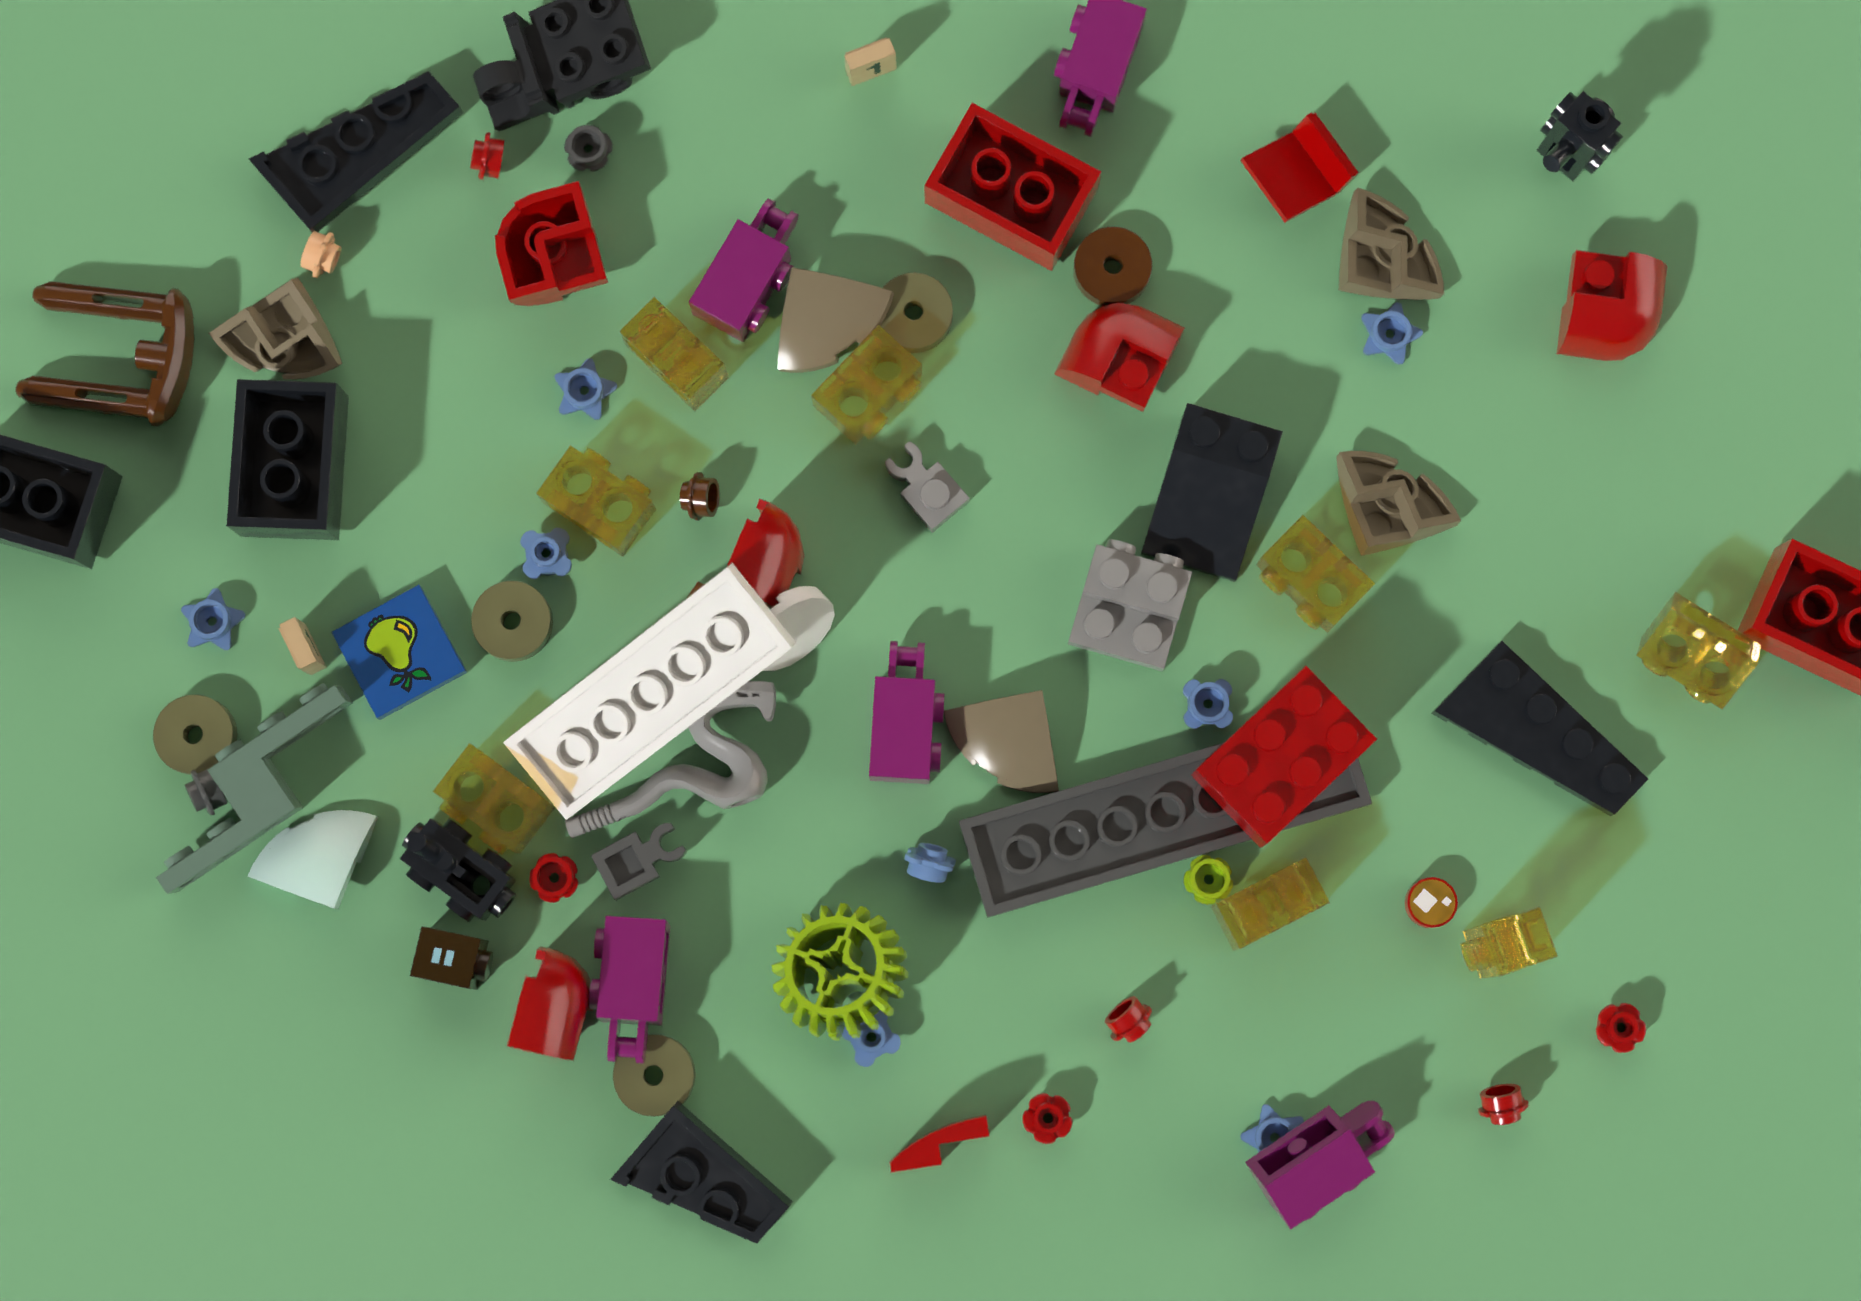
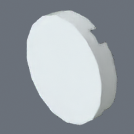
(806, 617)

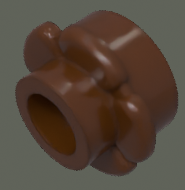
(700, 496)

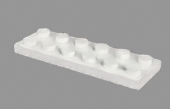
(650, 691)

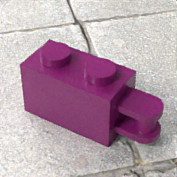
(1098, 59)
(746, 273)
(904, 721)
(630, 980)
(1320, 1160)

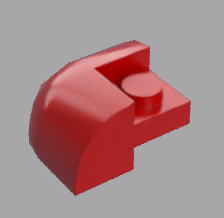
(549, 247)
(1611, 305)
(1120, 353)
(769, 552)
(552, 1007)

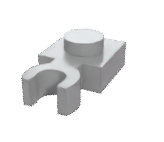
(930, 492)

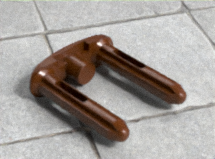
(170, 358)

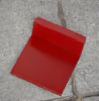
(1300, 168)

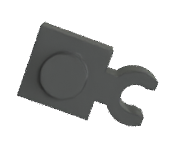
(631, 863)

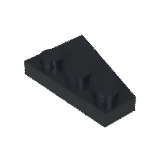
(701, 1173)

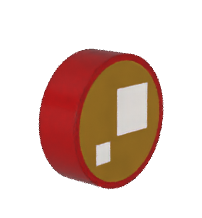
(1431, 902)

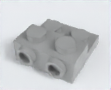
(1130, 605)

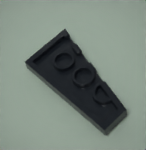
(346, 158)
(1528, 720)

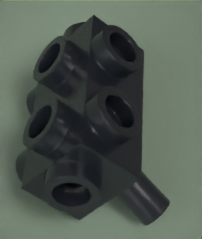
(1579, 135)
(445, 860)

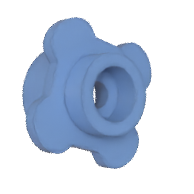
(558, 560)
(1217, 693)
(929, 862)
(867, 1051)

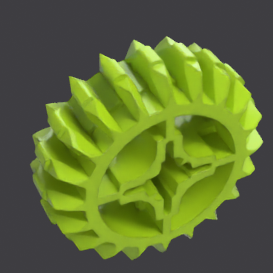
(803, 954)

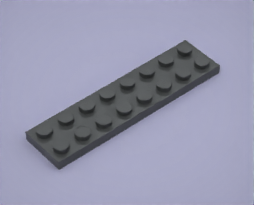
(1115, 831)

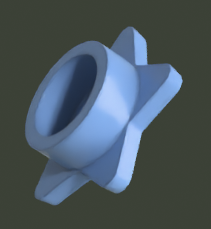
(1391, 320)
(572, 383)
(198, 619)
(1269, 1123)

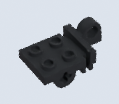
(562, 56)

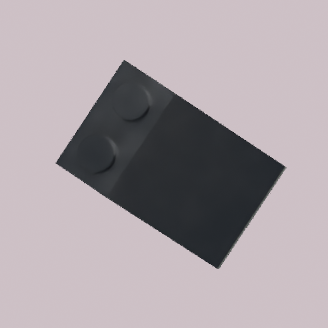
(1212, 491)

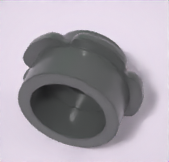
(584, 136)
(205, 792)

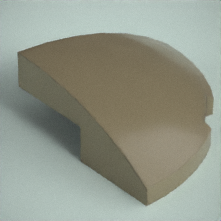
(1383, 254)
(825, 317)
(280, 335)
(1388, 504)
(1008, 740)

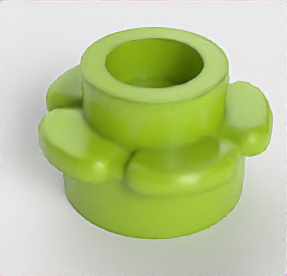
(1208, 893)

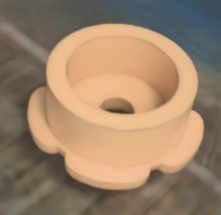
(320, 254)

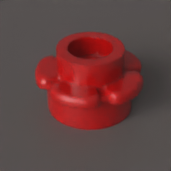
(487, 156)
(540, 877)
(1129, 1020)
(1607, 1027)
(1502, 1103)
(1038, 1107)

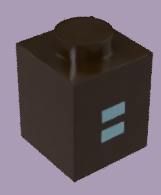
(451, 958)

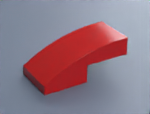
(926, 1149)

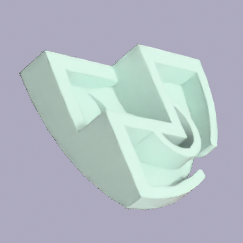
(316, 855)

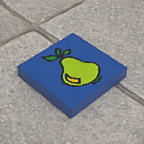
(399, 652)

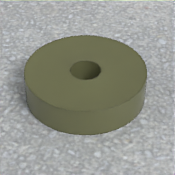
(931, 298)
(492, 610)
(175, 723)
(676, 1083)

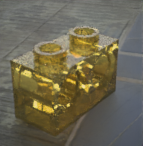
(674, 354)
(857, 378)
(590, 508)
(1323, 565)
(1707, 642)
(499, 792)
(1270, 904)
(1508, 944)

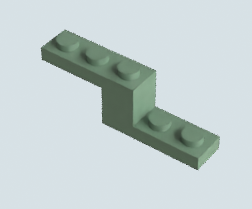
(253, 786)

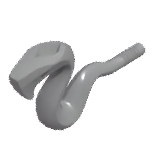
(743, 785)

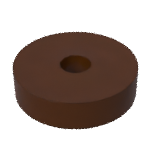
(1116, 245)

